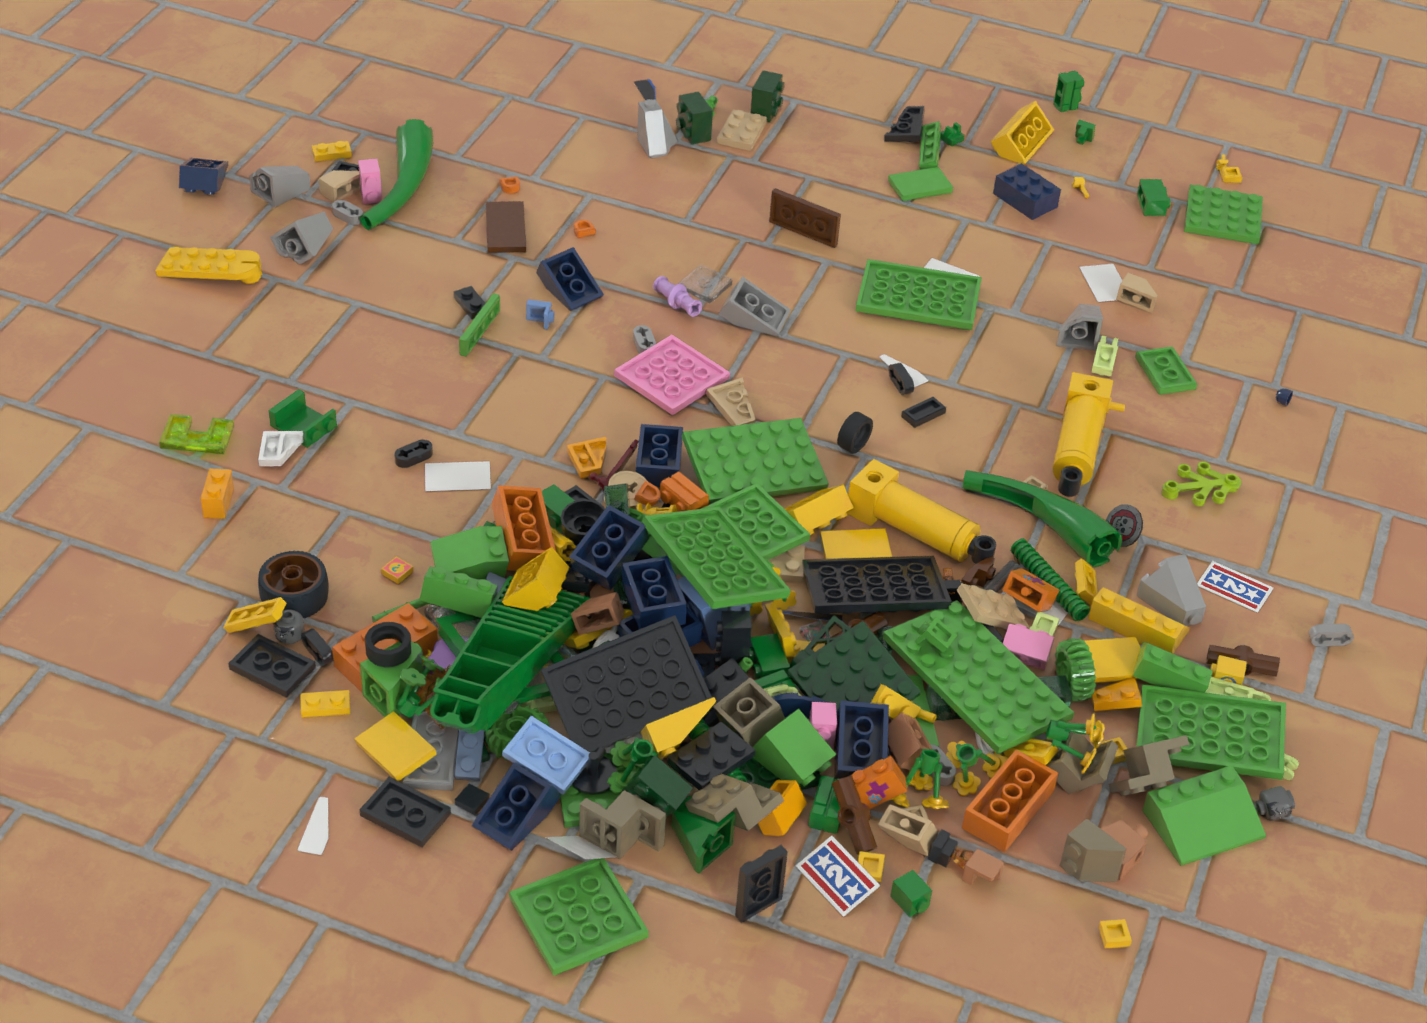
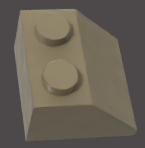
(1092, 854)

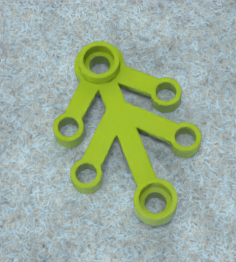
(1228, 482)

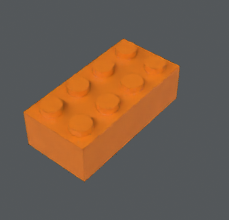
(523, 523)
(352, 650)
(1009, 800)

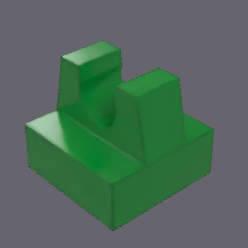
(1084, 131)
(952, 135)

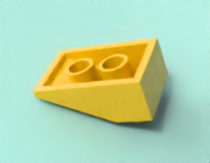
(671, 730)

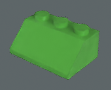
(457, 591)
(1170, 670)

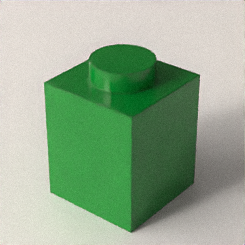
(911, 893)

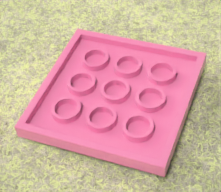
(671, 374)

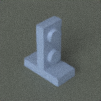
(469, 755)

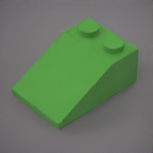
(472, 552)

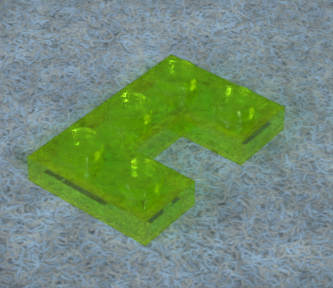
(180, 437)

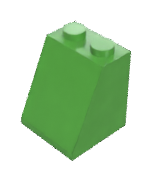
(383, 684)
(794, 750)

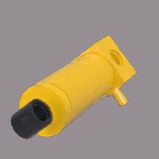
(1081, 431)
(880, 496)

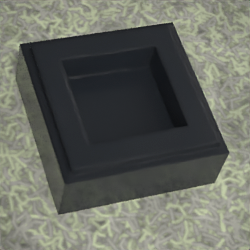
(472, 799)

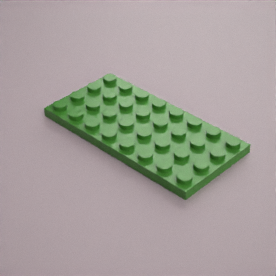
(980, 679)

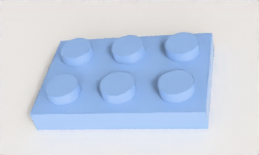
(547, 754)

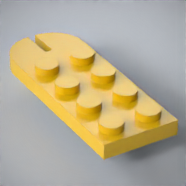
(211, 264)

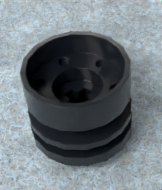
(579, 518)

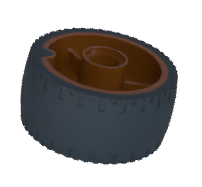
(297, 579)

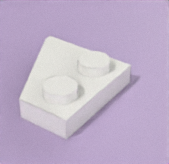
(278, 446)

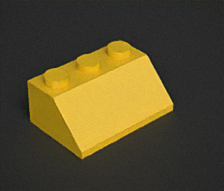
(821, 508)
(537, 582)

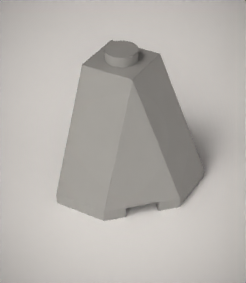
(654, 129)
(279, 183)
(303, 237)
(1081, 328)
(1174, 591)

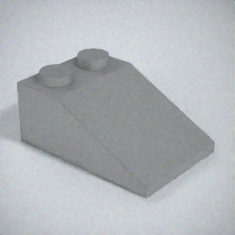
(754, 309)

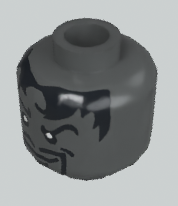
(289, 627)
(1275, 803)

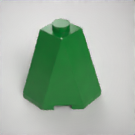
(701, 837)

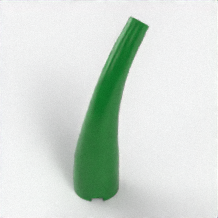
(414, 154)
(1078, 526)

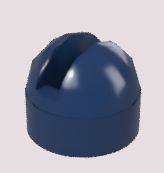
(1284, 396)

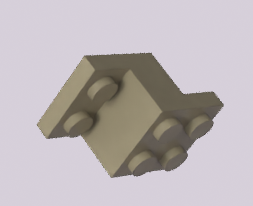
(1069, 766)
(1149, 766)
(729, 794)
(622, 824)

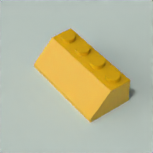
(1023, 134)
(1136, 621)

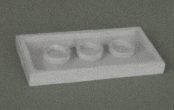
(440, 770)

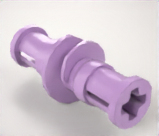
(677, 296)

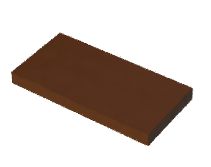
(804, 217)
(505, 227)

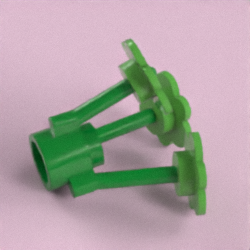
(410, 702)
(628, 756)

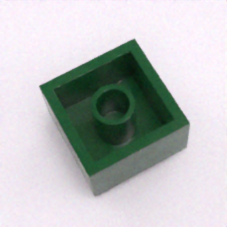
(767, 94)
(694, 118)
(658, 786)

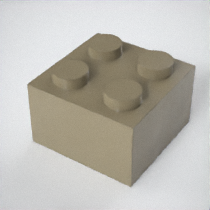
(749, 711)

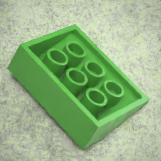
(1204, 815)

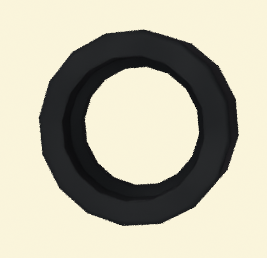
(855, 432)
(383, 631)

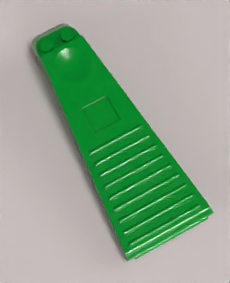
(501, 660)

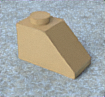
(339, 184)
(1137, 292)
(909, 829)

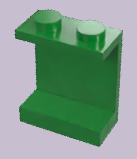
(294, 415)

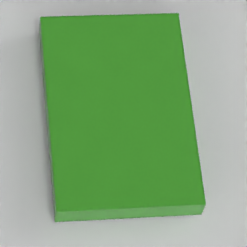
(920, 183)
(1166, 370)

